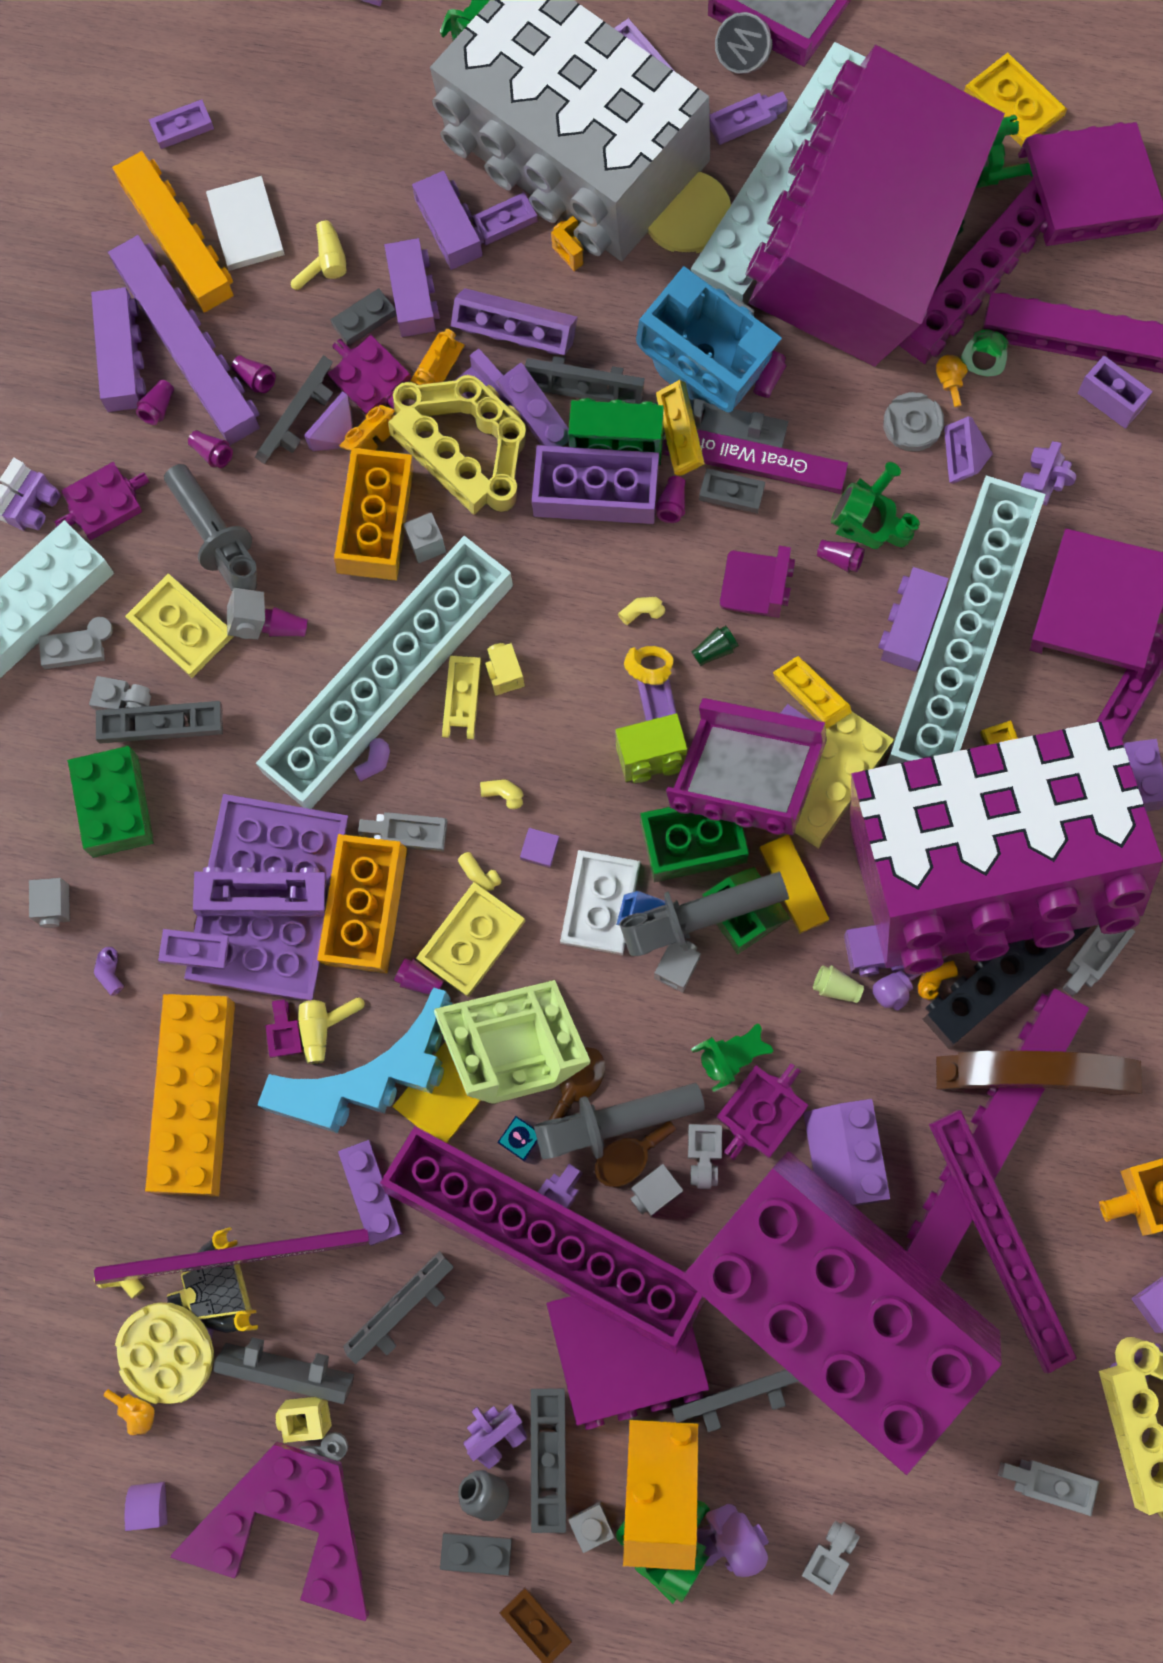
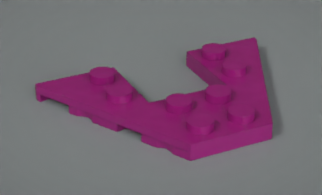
(299, 1491)

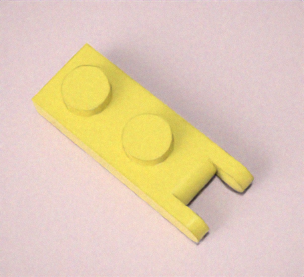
(462, 694)

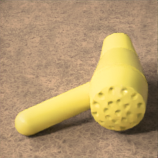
(330, 258)
(315, 1022)

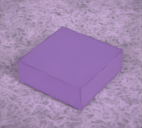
(539, 847)

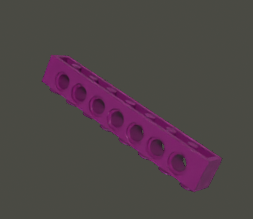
(925, 342)

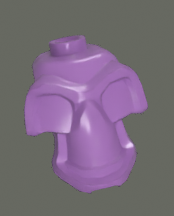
(734, 1538)

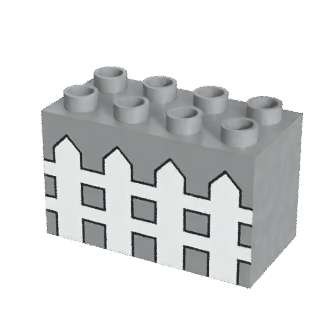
(572, 117)

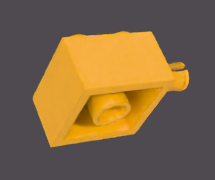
(1142, 1199)

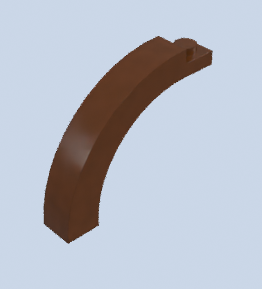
(1039, 1070)

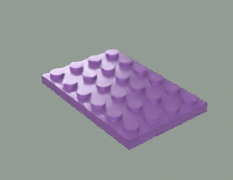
(269, 951)

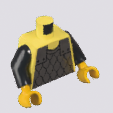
(216, 1293)

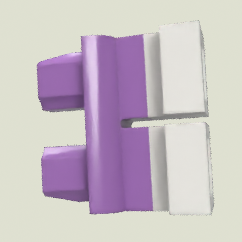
(23, 494)

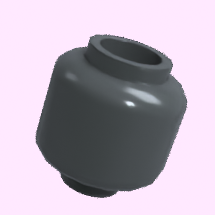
(483, 1495)

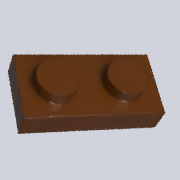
(535, 1626)

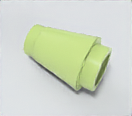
(837, 985)

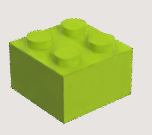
(651, 748)

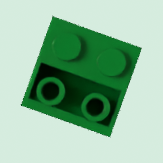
(753, 926)

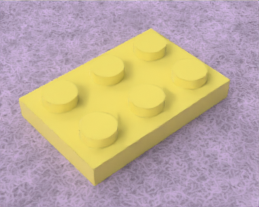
(179, 625)
(470, 939)

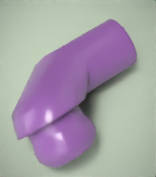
(376, 761)
(105, 970)

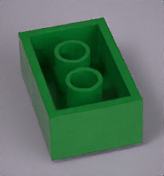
(616, 426)
(110, 801)
(690, 843)

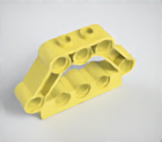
(446, 399)
(1120, 1387)

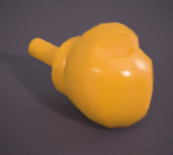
(950, 372)
(135, 1411)

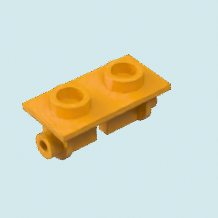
(438, 359)
(374, 425)

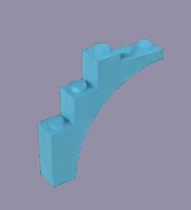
(326, 1099)

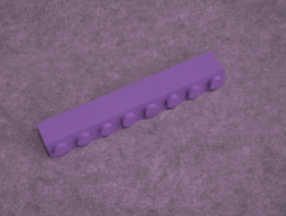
(184, 340)

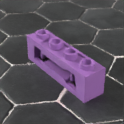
(246, 878)

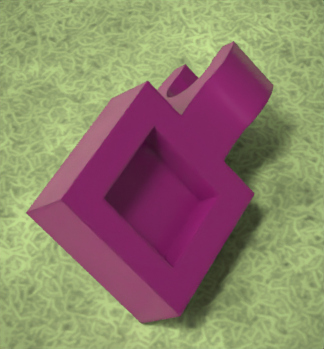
(284, 1035)

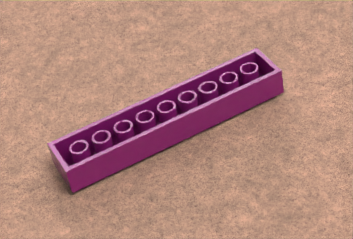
(544, 1239)

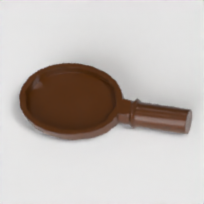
(580, 1084)
(628, 1157)

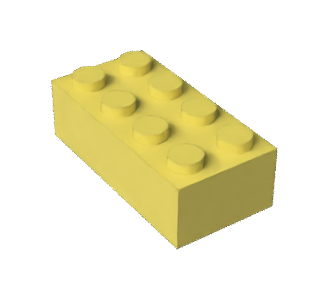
(850, 748)

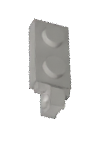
(410, 830)
(1094, 958)
(1052, 1485)

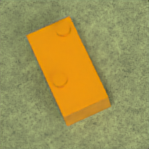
(374, 514)
(362, 903)
(661, 1495)

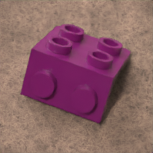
(757, 582)

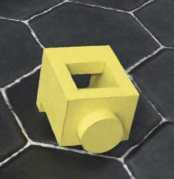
(504, 668)
(297, 1428)

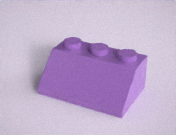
(848, 1151)

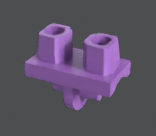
(1053, 474)
(490, 1429)

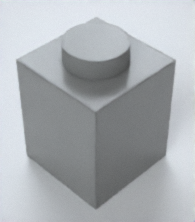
(424, 537)
(245, 613)
(49, 902)
(677, 966)
(655, 1191)
(591, 1527)

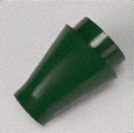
(715, 645)

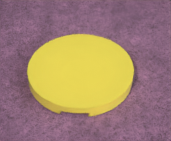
(691, 216)
(164, 1353)

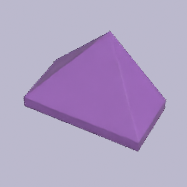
(332, 426)
(965, 449)

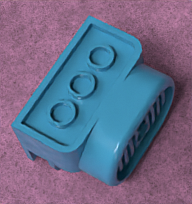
(705, 341)

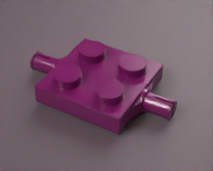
(368, 374)
(102, 500)
(762, 1111)

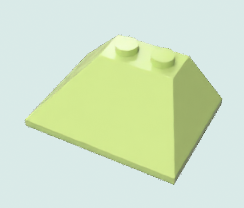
(512, 1042)

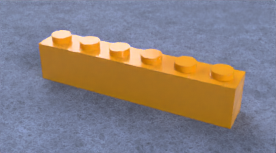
(173, 231)

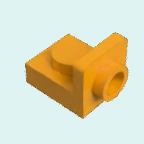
(567, 244)

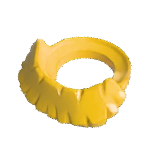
(648, 676)

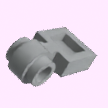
(115, 693)
(705, 1145)
(825, 1564)

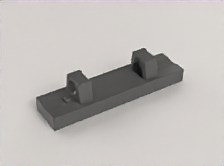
(585, 383)
(311, 388)
(739, 424)
(159, 722)
(376, 1329)
(284, 1373)
(706, 1406)
(548, 1461)

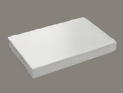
(245, 223)
(596, 901)

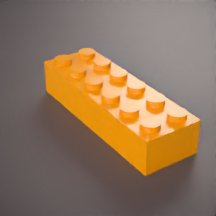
(190, 1095)

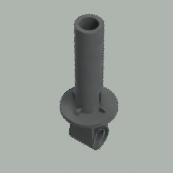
(223, 546)
(674, 922)
(592, 1126)

